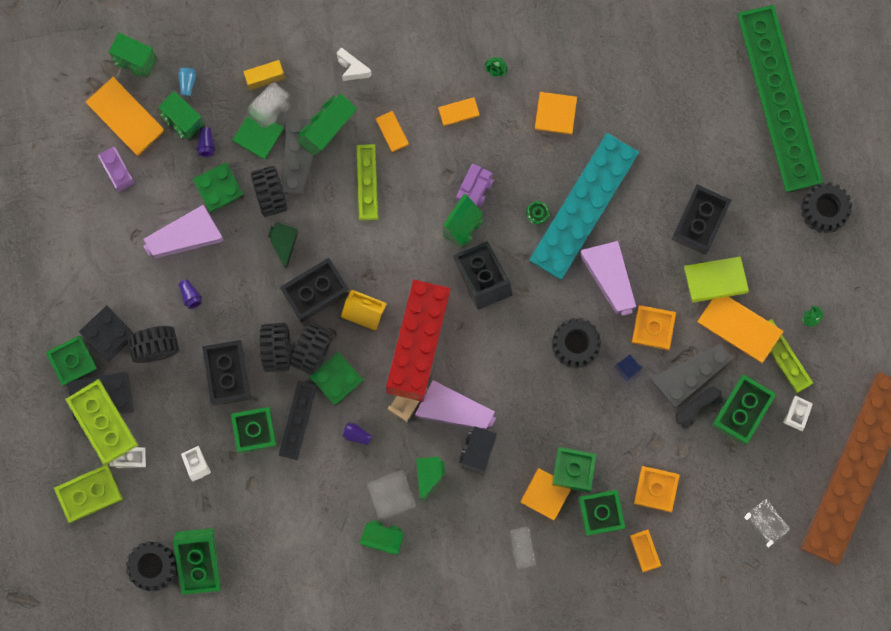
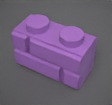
(116, 169)
(475, 184)

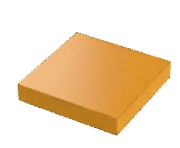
(555, 113)
(653, 327)
(656, 489)
(543, 496)

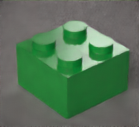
(132, 55)
(181, 116)
(254, 430)
(601, 513)

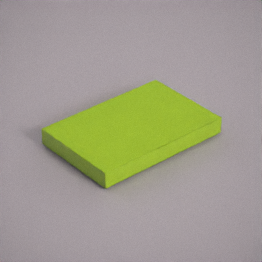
(716, 279)
(88, 493)

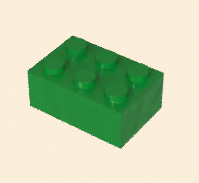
(325, 123)
(743, 410)

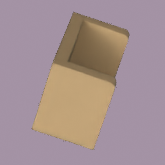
(404, 407)

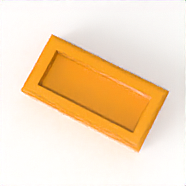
(458, 111)
(392, 131)
(645, 550)

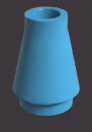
(186, 80)

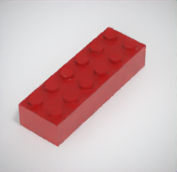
(418, 340)

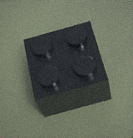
(106, 333)

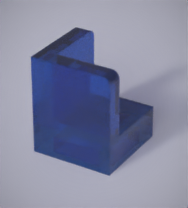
(628, 367)

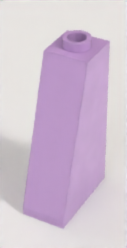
(184, 234)
(610, 274)
(453, 408)

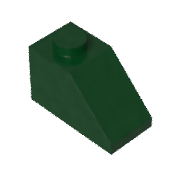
(283, 241)

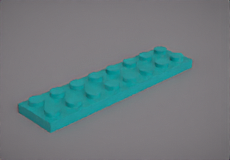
(583, 206)

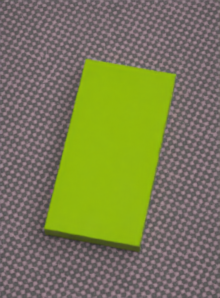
(101, 422)

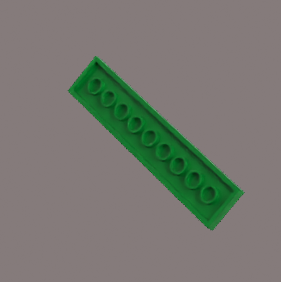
(779, 98)

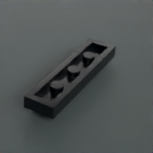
(297, 420)

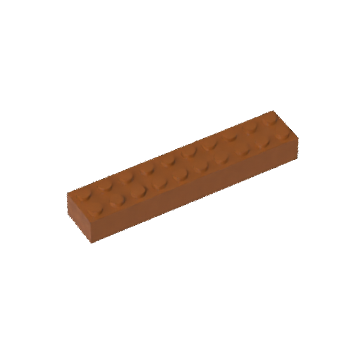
(852, 476)

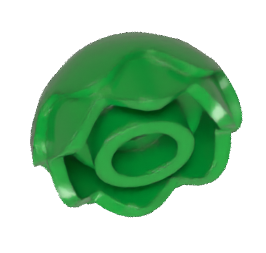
(496, 66)
(540, 207)
(813, 316)

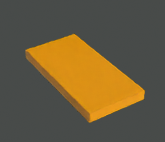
(125, 116)
(740, 327)

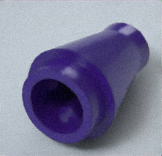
(205, 143)
(189, 294)
(356, 434)

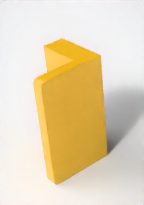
(264, 75)
(363, 310)

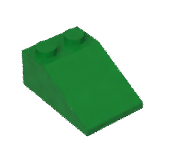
(462, 222)
(197, 561)

